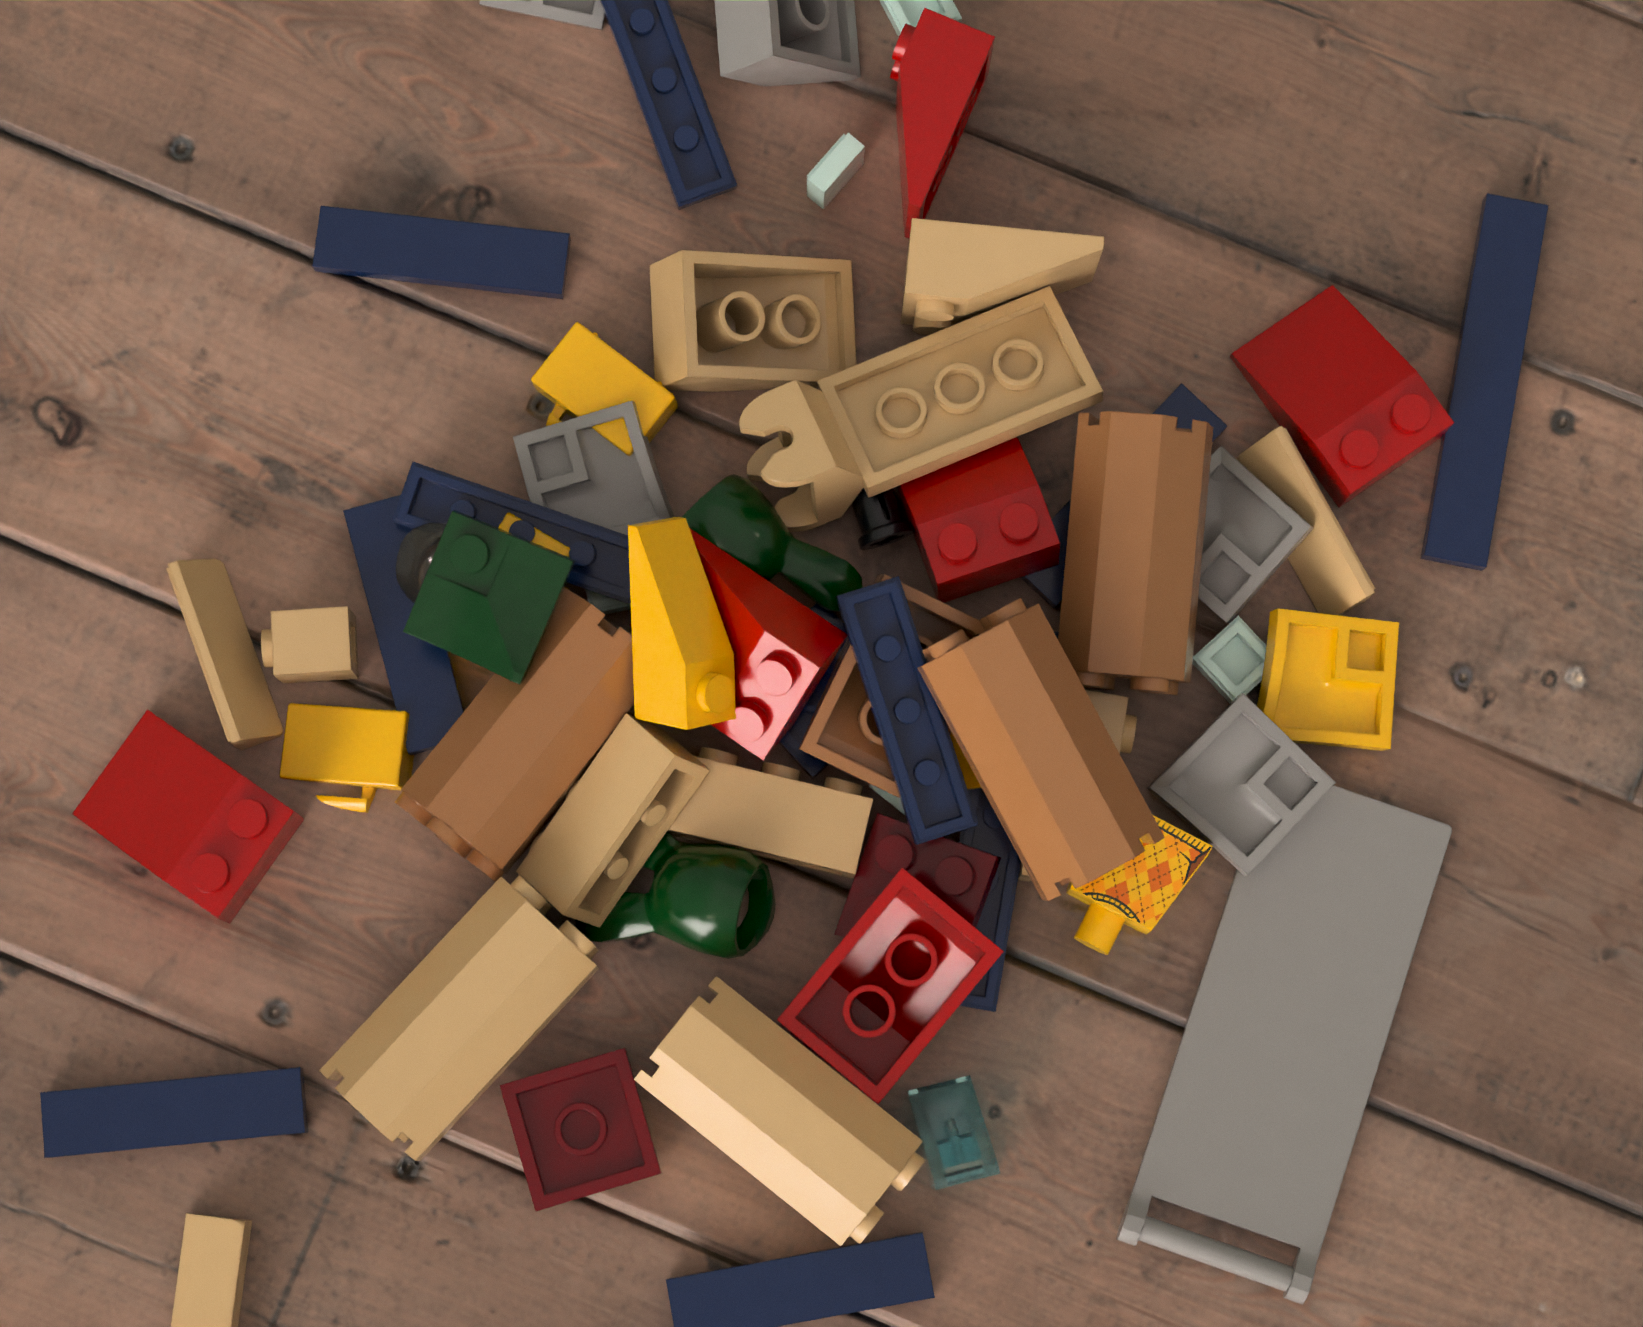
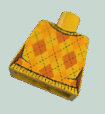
(1139, 889)

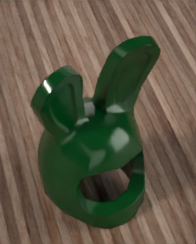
(750, 530)
(695, 900)

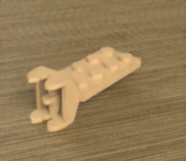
(918, 408)

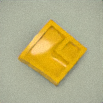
(1330, 678)

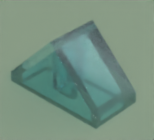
(952, 1133)

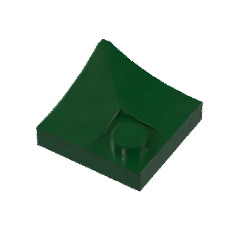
(488, 596)

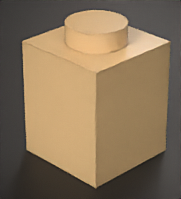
(311, 645)

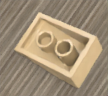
(973, 268)
(750, 320)

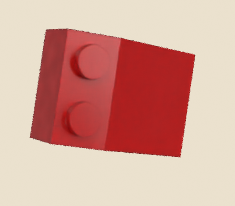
(939, 82)
(1342, 394)
(980, 522)
(776, 648)
(188, 817)
(890, 985)

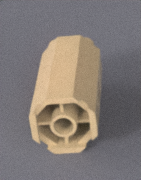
(462, 1016)
(782, 1113)

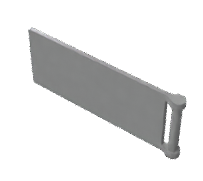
(1288, 1036)

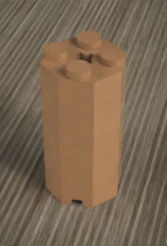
(1135, 550)
(526, 743)
(1039, 749)

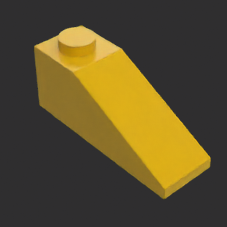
(677, 632)

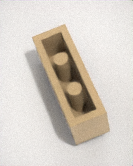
(776, 814)
(612, 821)

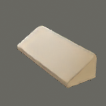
(1325, 557)
(225, 651)
(211, 1271)

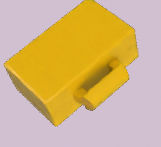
(590, 376)
(347, 749)

